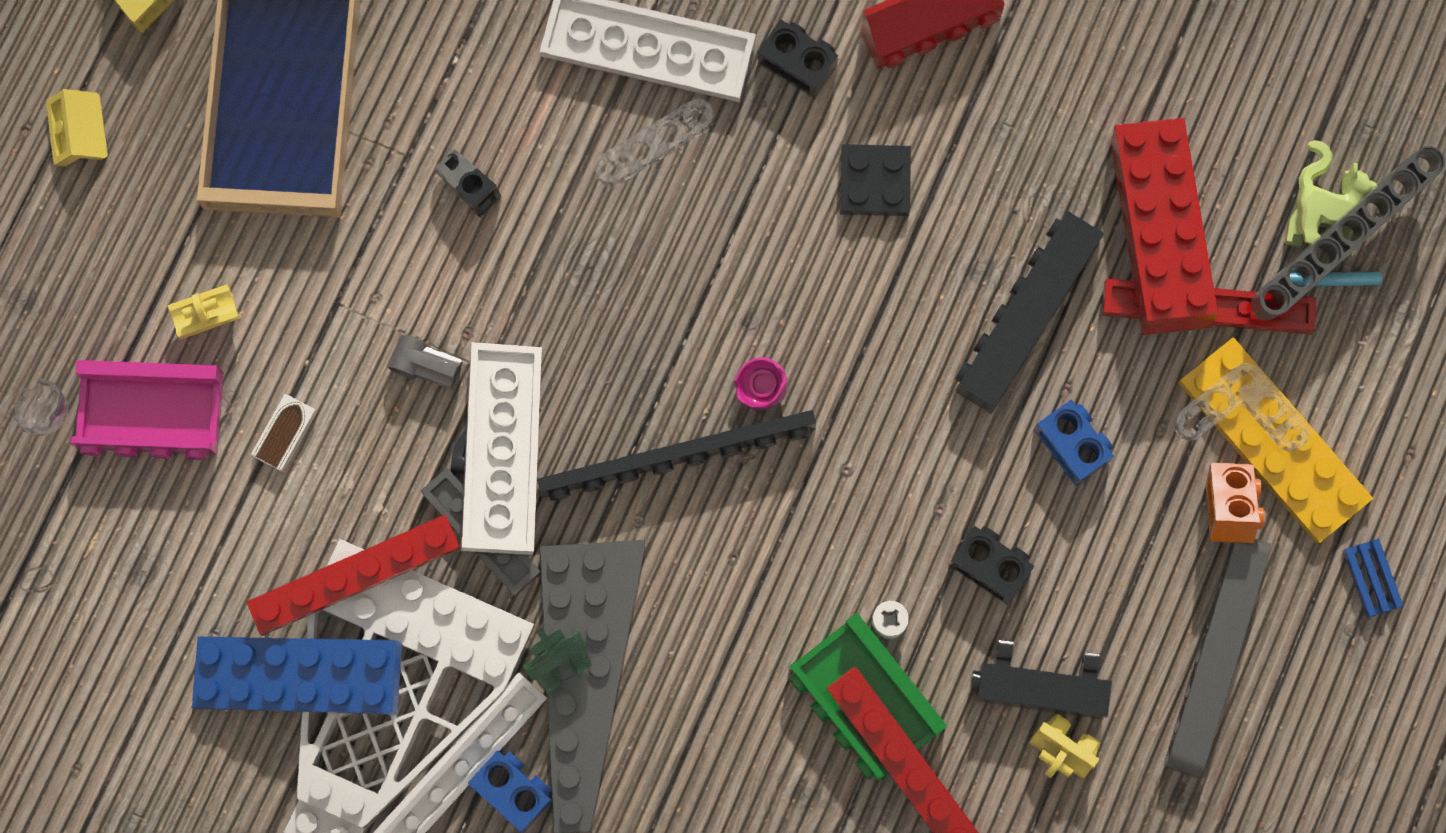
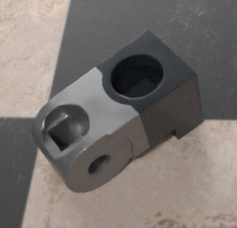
(468, 182)

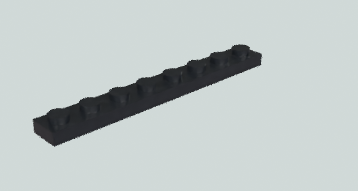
(692, 451)

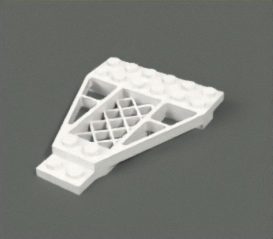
(439, 626)

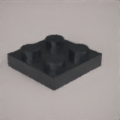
(875, 180)

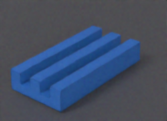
(1385, 572)

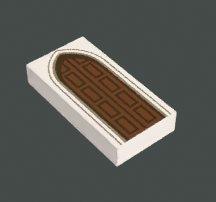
(284, 433)

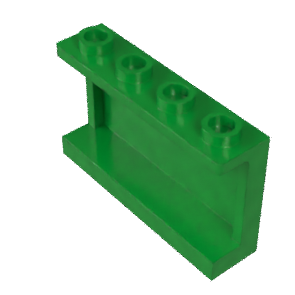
(860, 648)

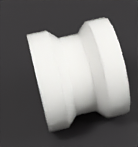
(886, 625)

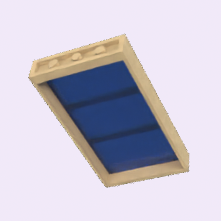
(279, 106)

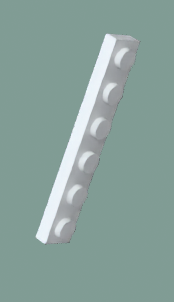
(464, 759)

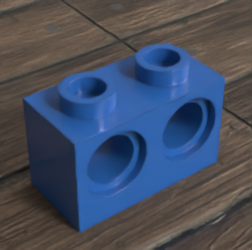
(1066, 447)
(505, 798)

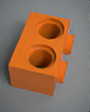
(1233, 503)

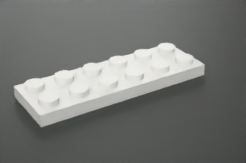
(649, 46)
(501, 449)

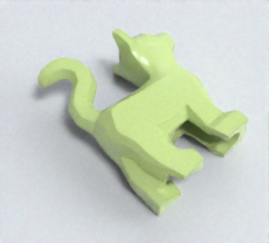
(1320, 207)

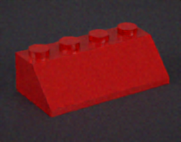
(913, 26)

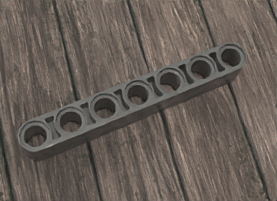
(1362, 225)
(1217, 657)

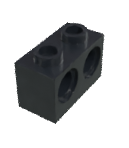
(791, 65)
(986, 572)

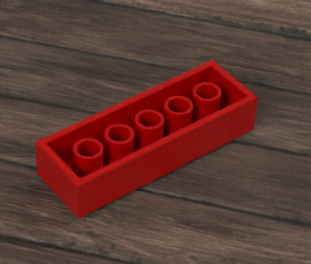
(1163, 226)

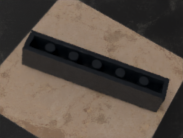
(1029, 312)

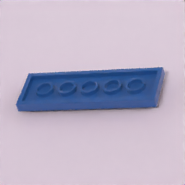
(297, 675)

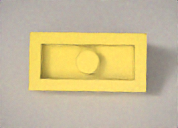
(76, 126)

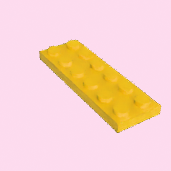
(1308, 481)

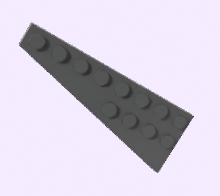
(594, 593)

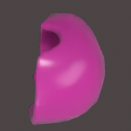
(761, 384)

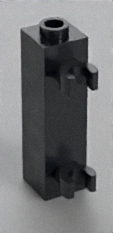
(1041, 689)

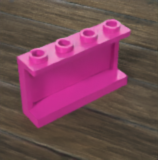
(148, 409)

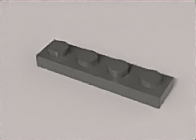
(513, 570)

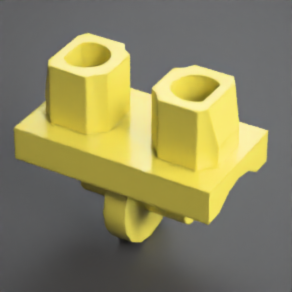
(203, 311)
(1063, 753)

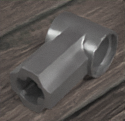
(415, 359)

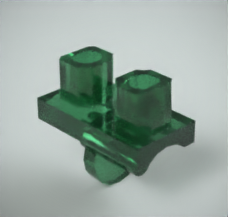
(570, 650)

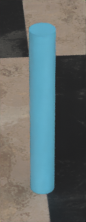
(1343, 279)

